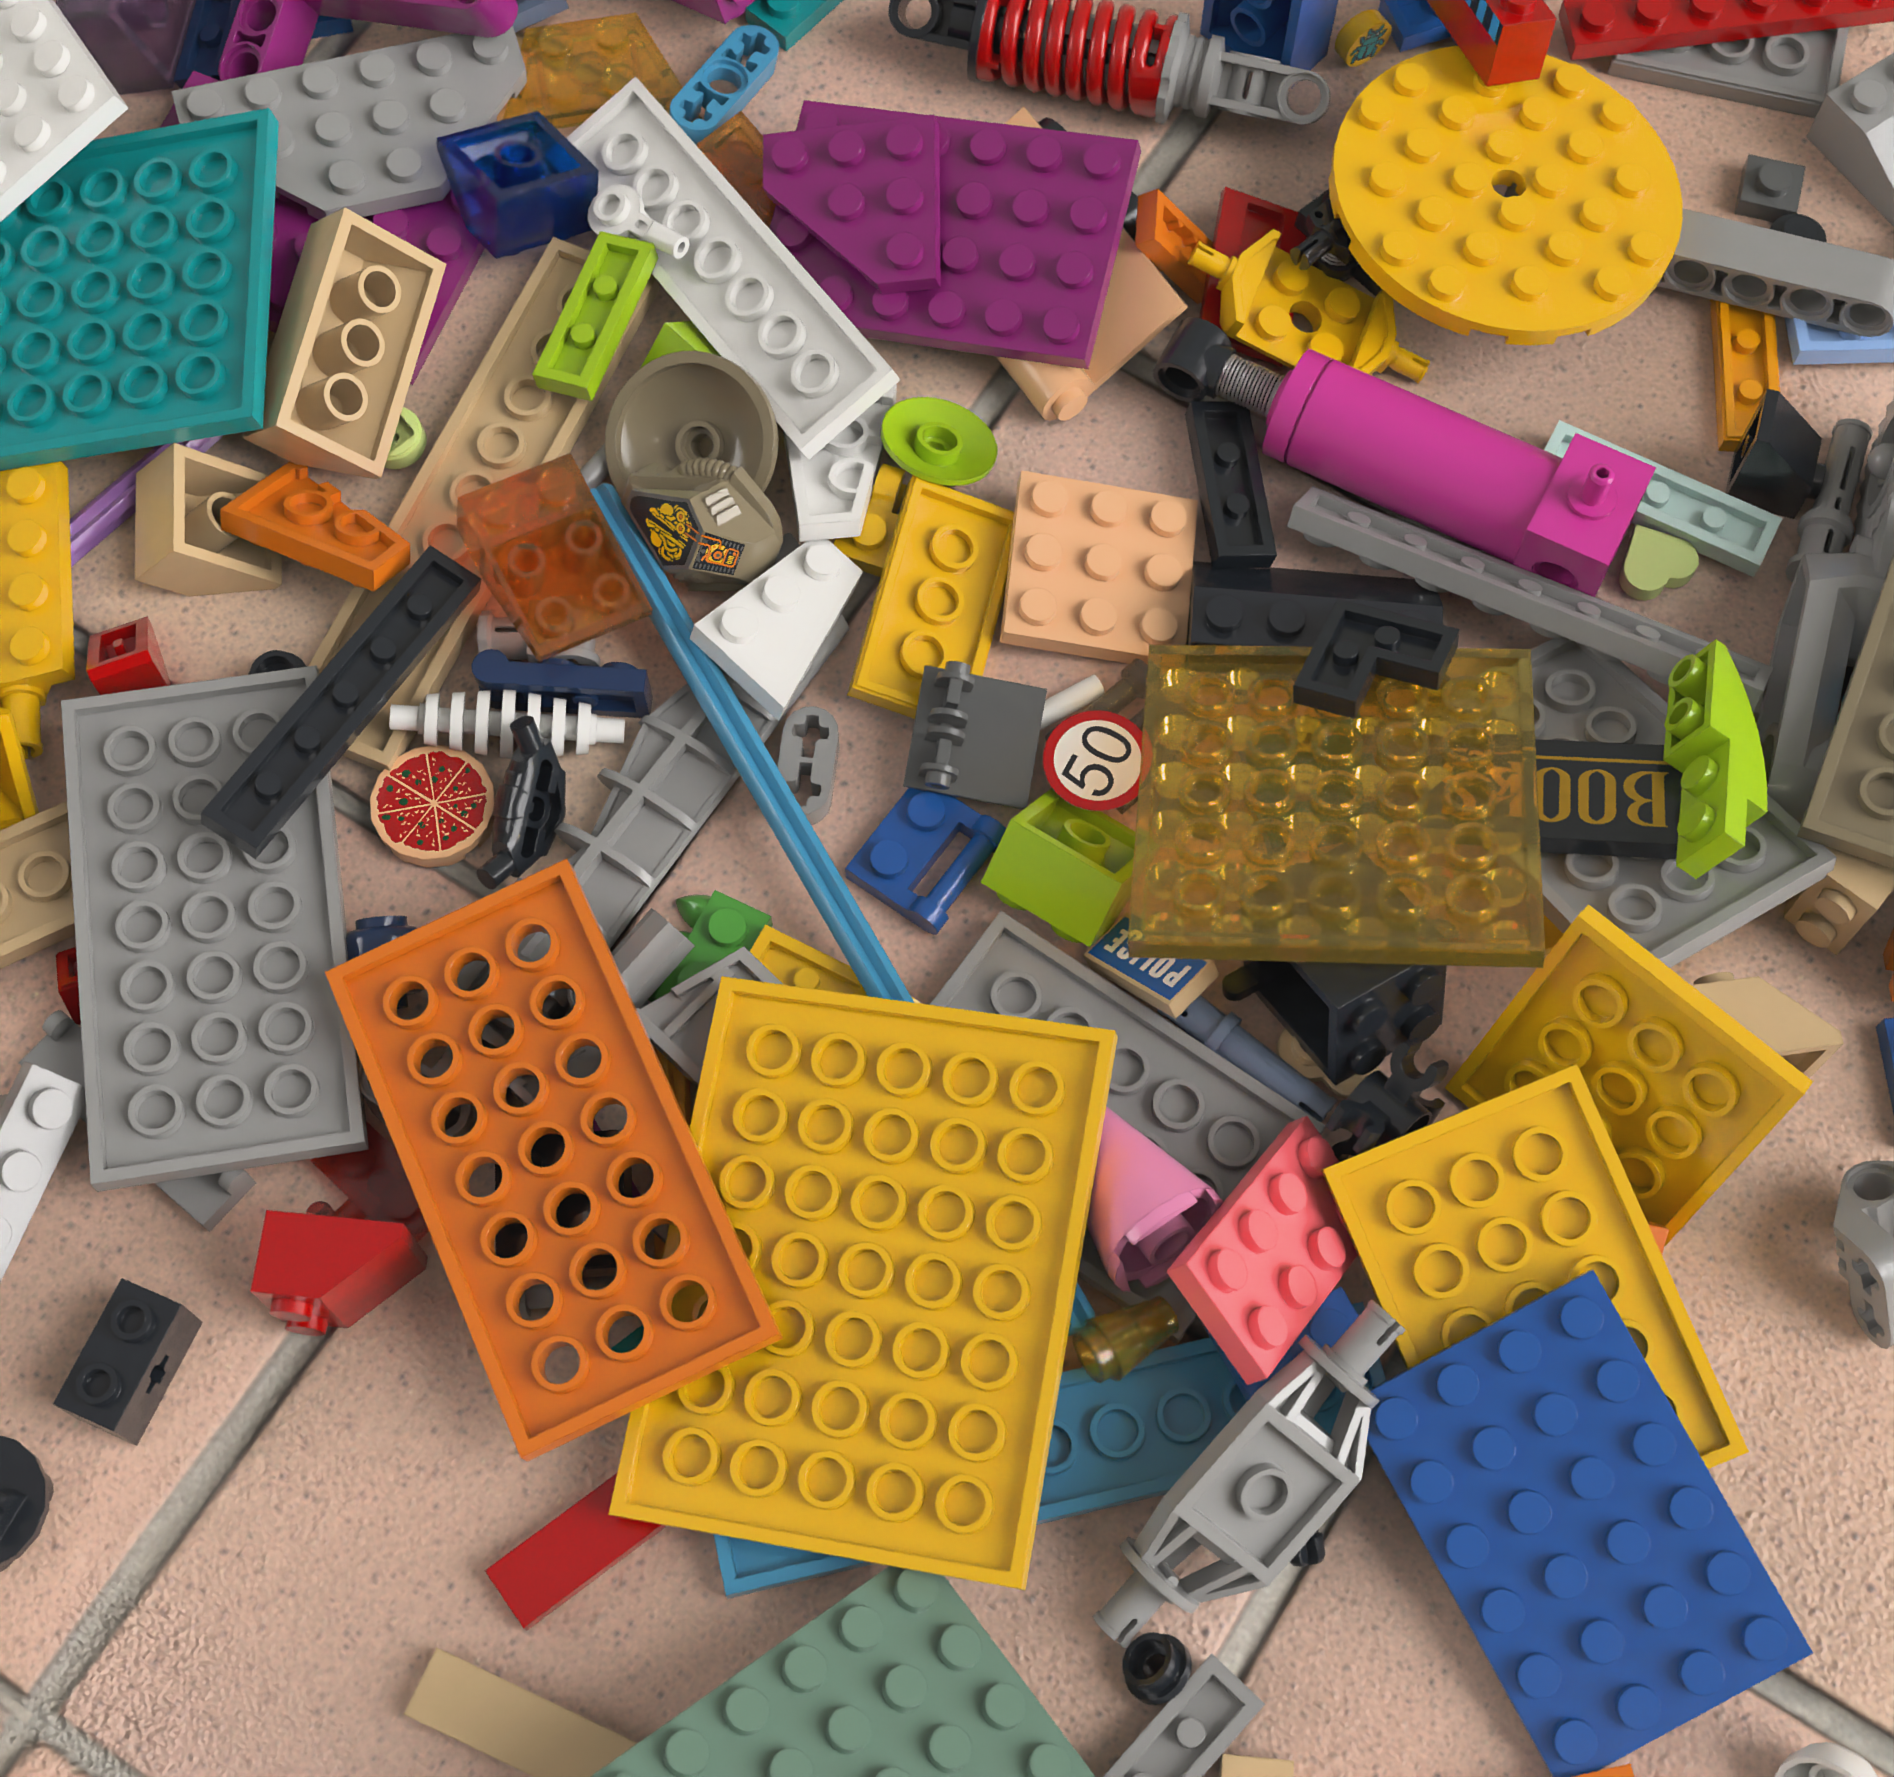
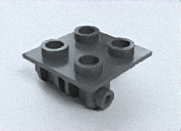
(975, 736)

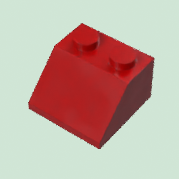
(331, 1268)

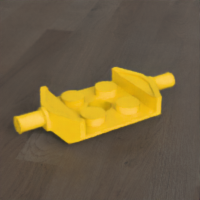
(1267, 286)

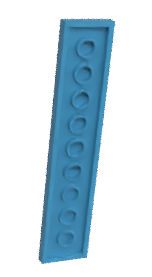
(1105, 1451)

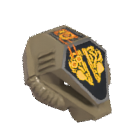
(705, 522)

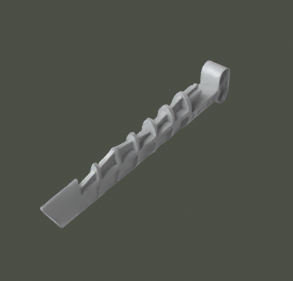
(652, 814)

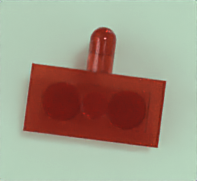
(373, 1184)

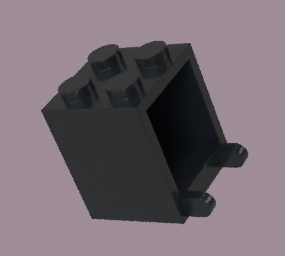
(1345, 1011)

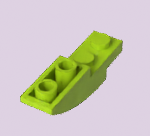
(1721, 757)

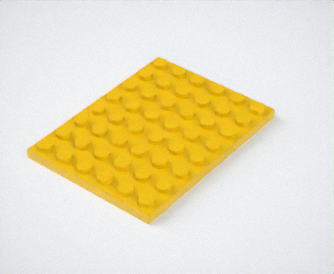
(921, 1244)

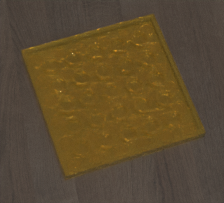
(1332, 832)

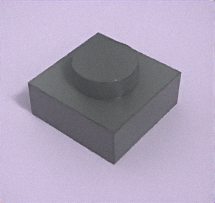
(1769, 188)

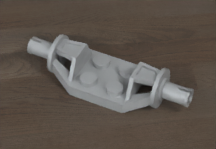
(1258, 1483)

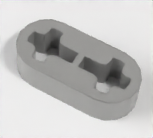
(820, 768)

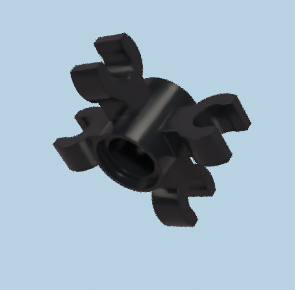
(1387, 1106)

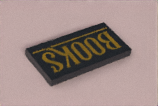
(1607, 799)

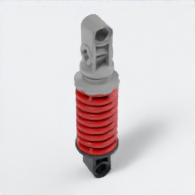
(1110, 58)

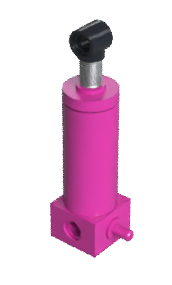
(1424, 459)

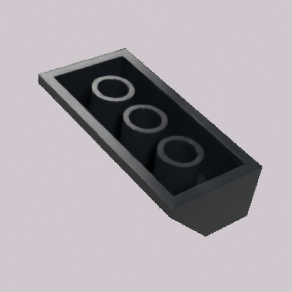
(1290, 604)

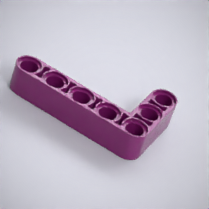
(278, 32)

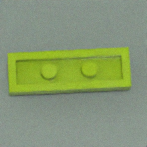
(595, 316)

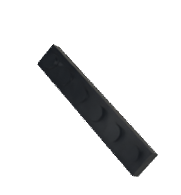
(340, 703)

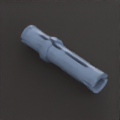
(1232, 1042)

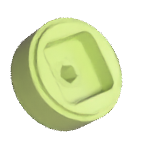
(408, 441)

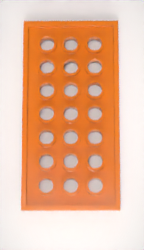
(466, 1225)

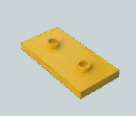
(934, 594)

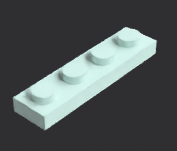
(1691, 510)

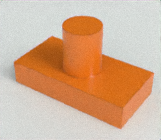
(1168, 241)

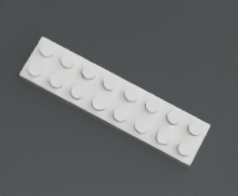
(737, 274)

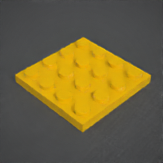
(1664, 1064)

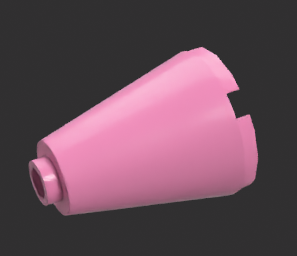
(1143, 1206)

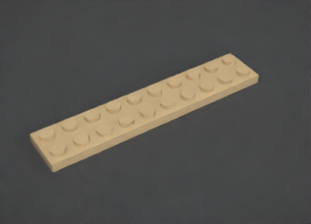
(493, 433)

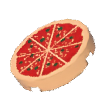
(433, 806)

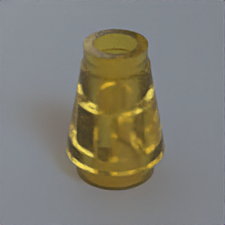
(1123, 1338)

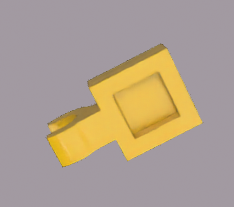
(872, 546)

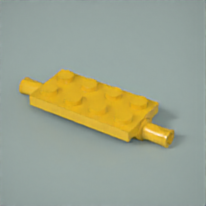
(34, 594)

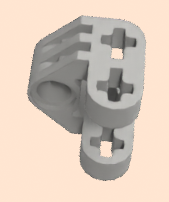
(1867, 1246)

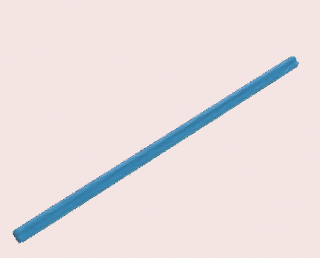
(765, 781)

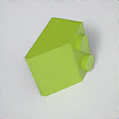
(1065, 867)

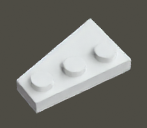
(838, 481)
(779, 622)

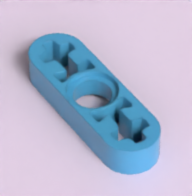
(727, 66)

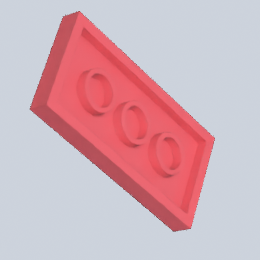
(1268, 1253)

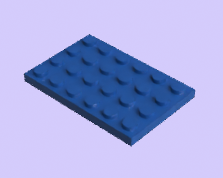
(1579, 1529)

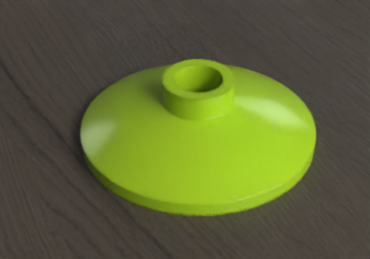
(938, 441)

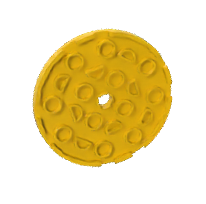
(1557, 260)

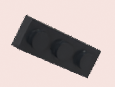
(1230, 485)

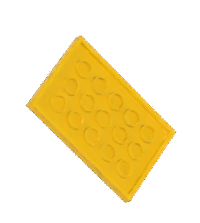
(1505, 1209)

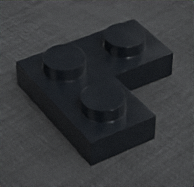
(1367, 643)

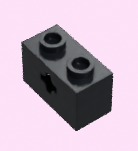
(128, 1362)

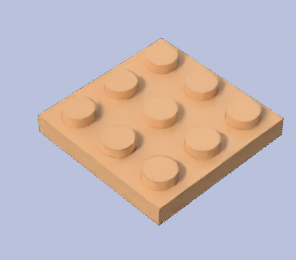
(1097, 569)

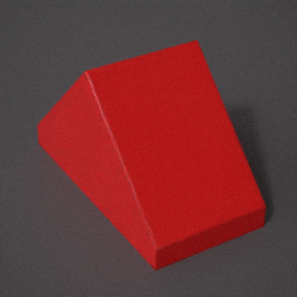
(126, 659)

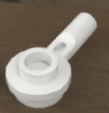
(622, 213)

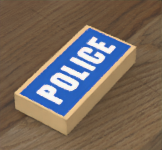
(1158, 981)

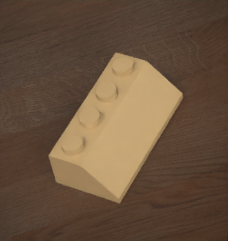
(346, 346)

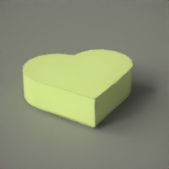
(1656, 562)

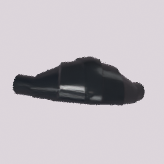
(525, 806)

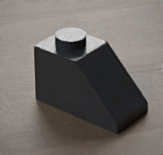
(1777, 459)

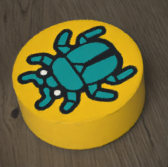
(1362, 37)

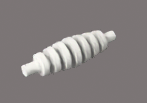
(431, 718)

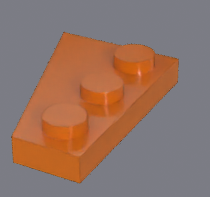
(315, 528)

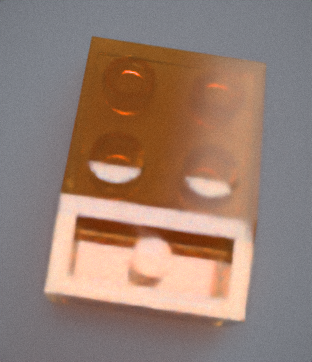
(550, 557)

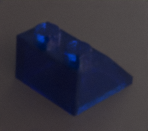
(518, 183)

